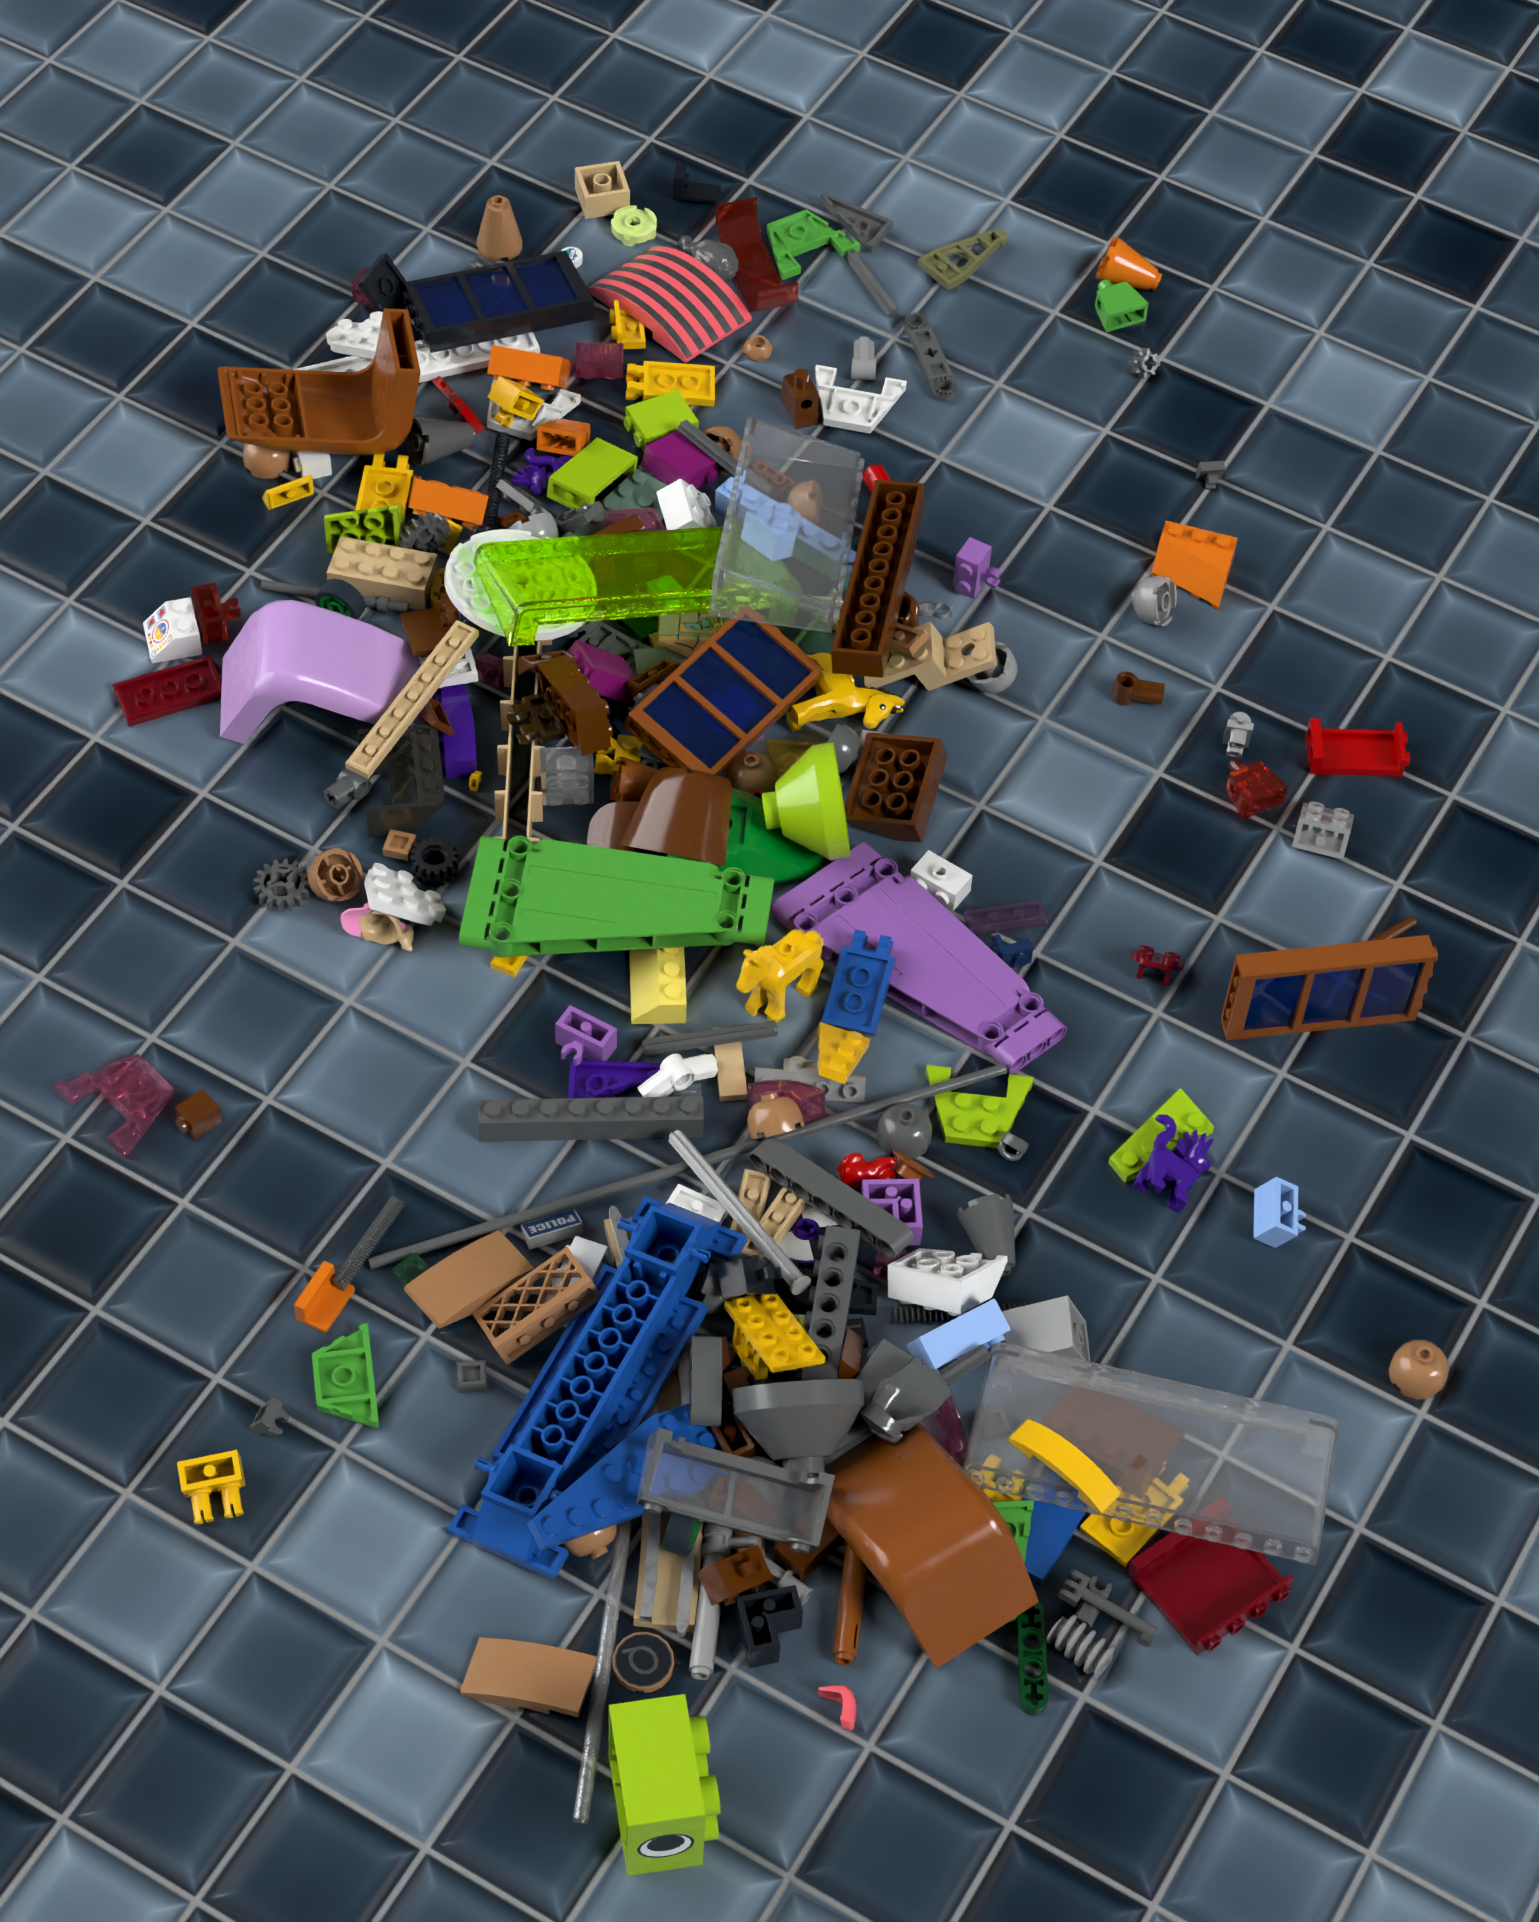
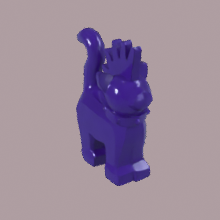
(537, 478)
(1168, 1169)

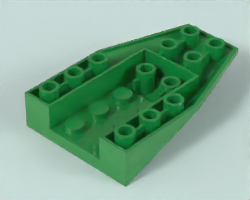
(762, 850)

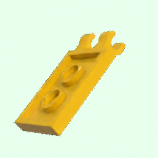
(693, 381)
(385, 485)
(1118, 1538)

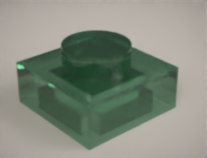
(410, 1269)

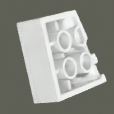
(944, 1281)

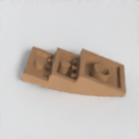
(468, 1279)
(529, 1676)

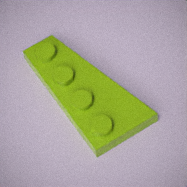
(1135, 1151)

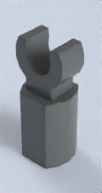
(1087, 1612)

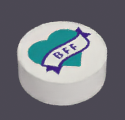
(575, 255)

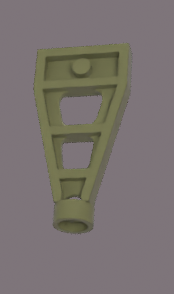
(946, 272)

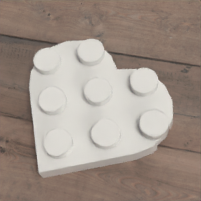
(356, 338)
(398, 896)

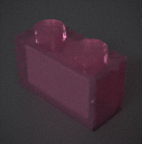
(599, 360)

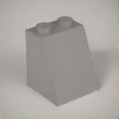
(1049, 1327)

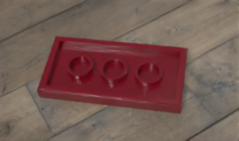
(168, 691)

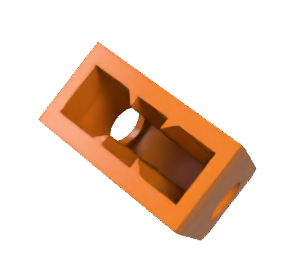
(569, 436)

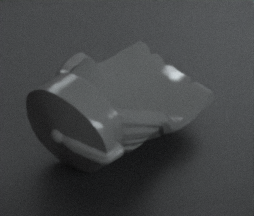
(904, 1400)

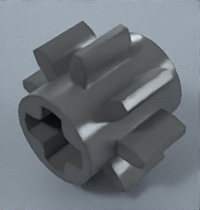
(1150, 362)

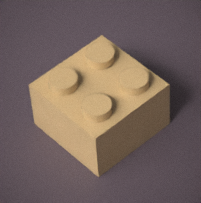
(601, 189)

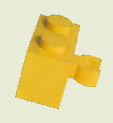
(514, 400)

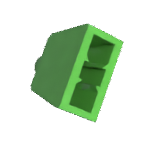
(1119, 305)

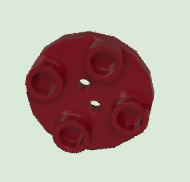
(1147, 957)

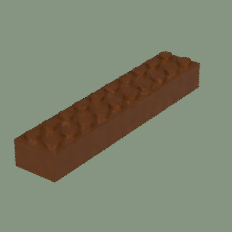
(878, 579)

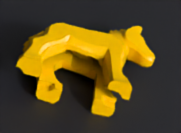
(776, 966)

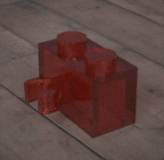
(212, 613)

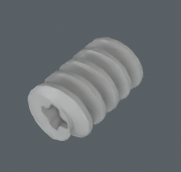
(1081, 1646)

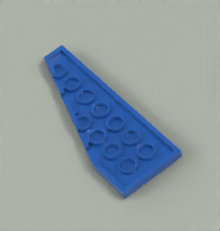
(611, 1486)

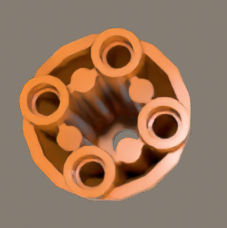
(1127, 265)

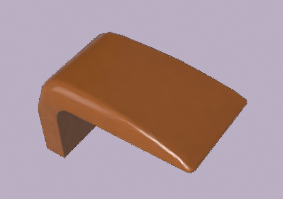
(328, 409)
(929, 1541)

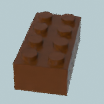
(576, 704)

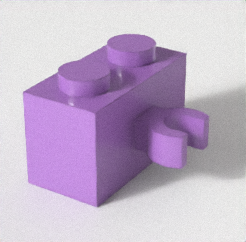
(973, 569)
(584, 1036)

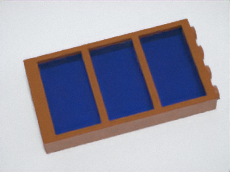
(723, 697)
(1327, 987)

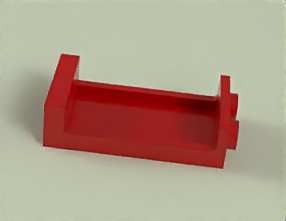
(1356, 751)

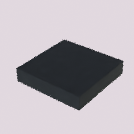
(383, 284)

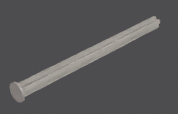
(739, 1212)

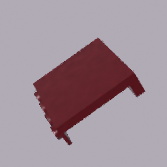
(1206, 1587)

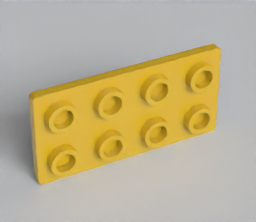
(770, 1336)

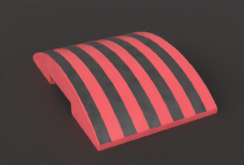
(675, 299)

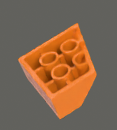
(447, 501)

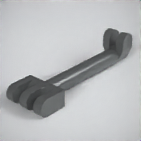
(1078, 1590)

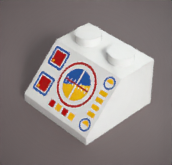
(172, 631)

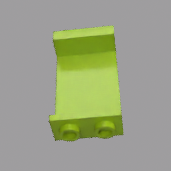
(589, 473)

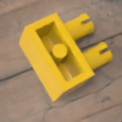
(212, 1474)

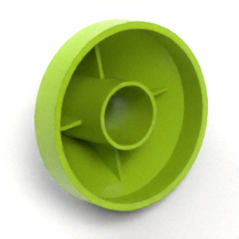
(811, 804)

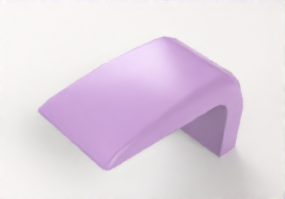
(311, 658)

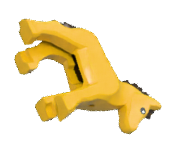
(840, 697)

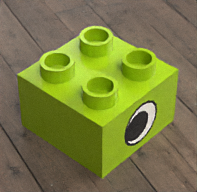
(662, 1784)

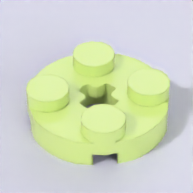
(630, 235)

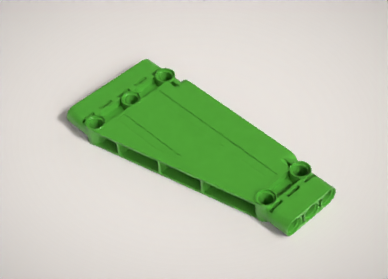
(605, 899)

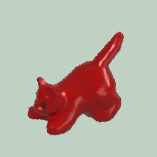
(855, 1169)

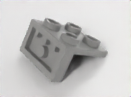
(1323, 830)

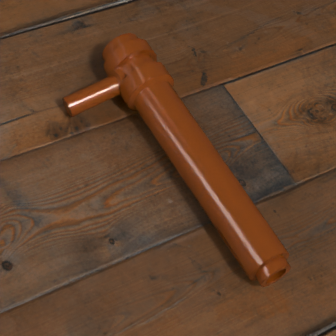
(849, 1608)

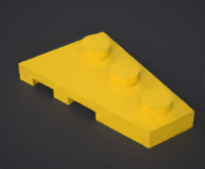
(839, 1052)

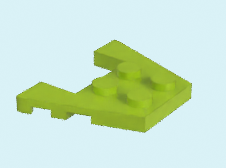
(974, 1117)

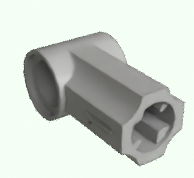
(863, 360)

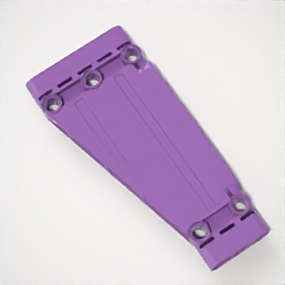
(939, 962)

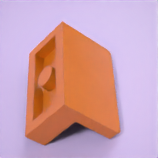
(321, 1300)

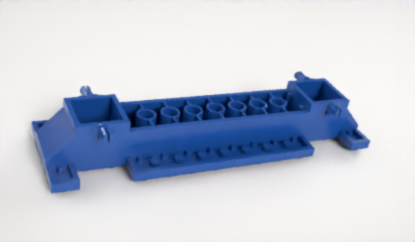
(597, 1379)

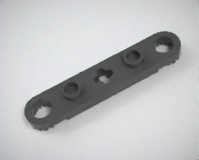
(935, 367)

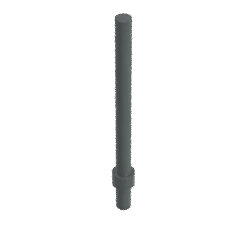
(381, 603)

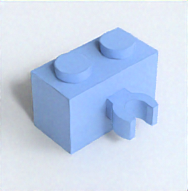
(1277, 1212)

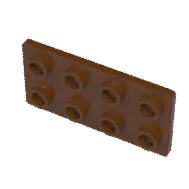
(428, 626)

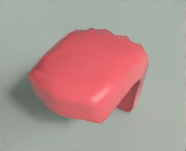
(845, 1696)

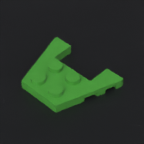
(801, 234)

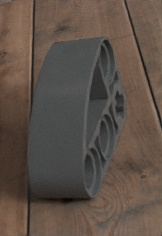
(705, 1381)

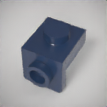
(1013, 954)

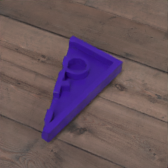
(607, 1078)

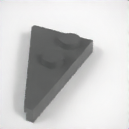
(862, 224)

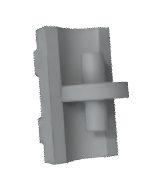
(1237, 734)

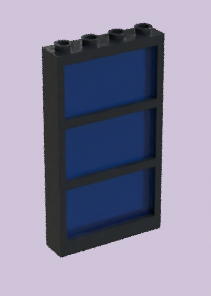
(498, 301)

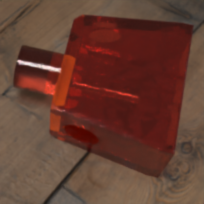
(1254, 788)

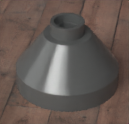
(800, 1418)

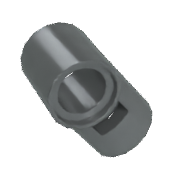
(348, 786)

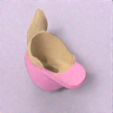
(377, 927)

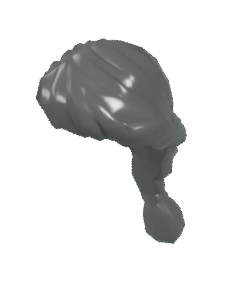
(713, 254)

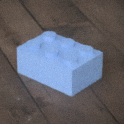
(961, 1335)

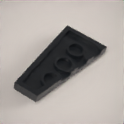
(862, 1300)

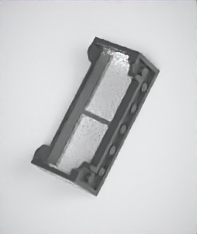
(734, 1492)

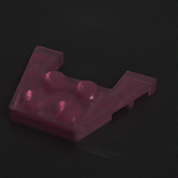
(131, 1089)

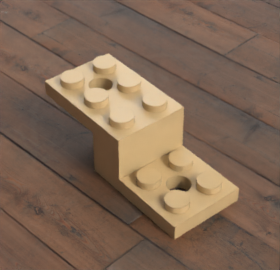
(942, 659)

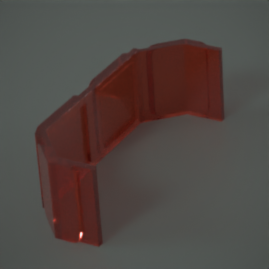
(756, 275)

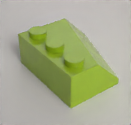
(373, 525)

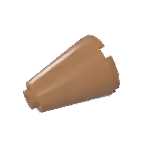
(499, 231)

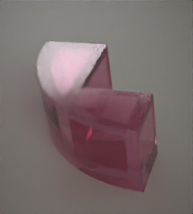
(808, 1097)

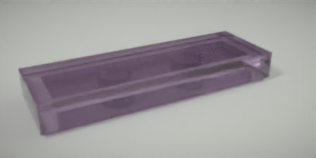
(1006, 918)

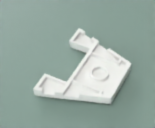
(854, 408)
(527, 429)

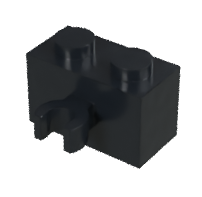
(747, 1277)

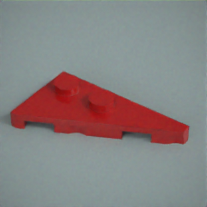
(457, 406)

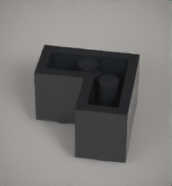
(762, 1617)

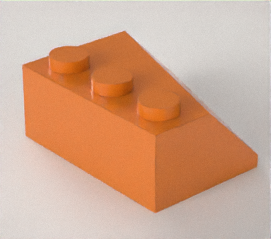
(529, 367)
(1195, 560)

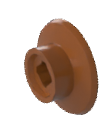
(910, 1168)

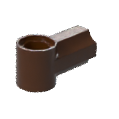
(1130, 689)

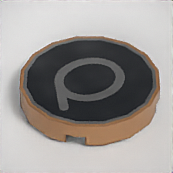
(643, 1662)

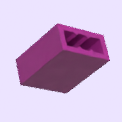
(677, 459)
(604, 671)

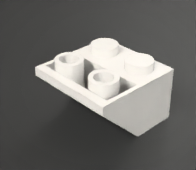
(685, 507)

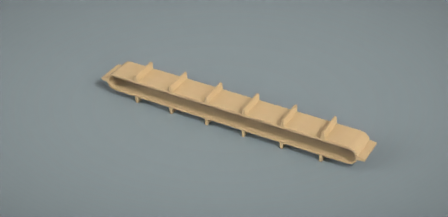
(505, 752)

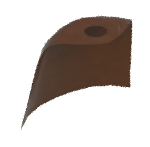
(683, 815)

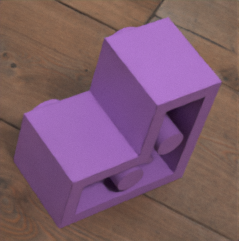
(899, 1199)

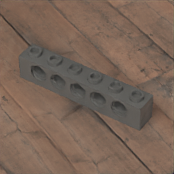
(836, 1243)

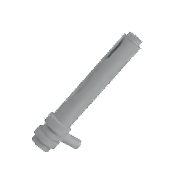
(716, 1547)

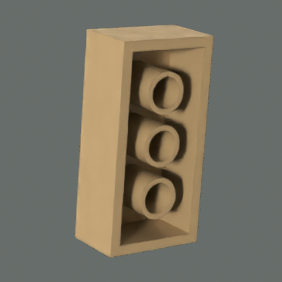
(385, 570)

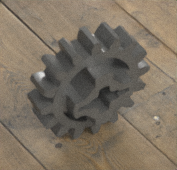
(424, 534)
(282, 885)

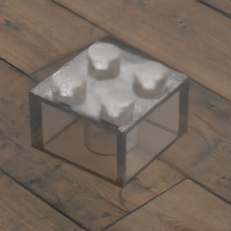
(566, 776)

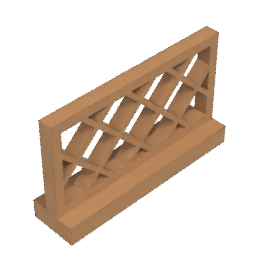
(545, 1317)

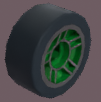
(341, 598)
(681, 1534)

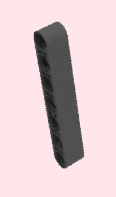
(831, 1196)

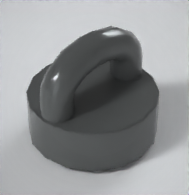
(1016, 1143)

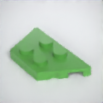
(346, 1379)

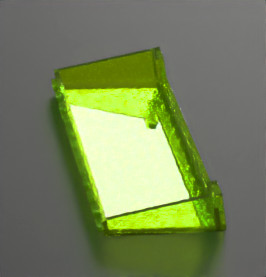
(597, 577)

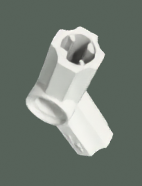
(678, 1074)

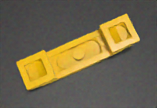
(1068, 1462)

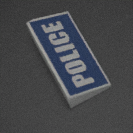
(552, 1229)

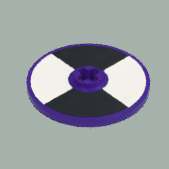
(802, 1246)

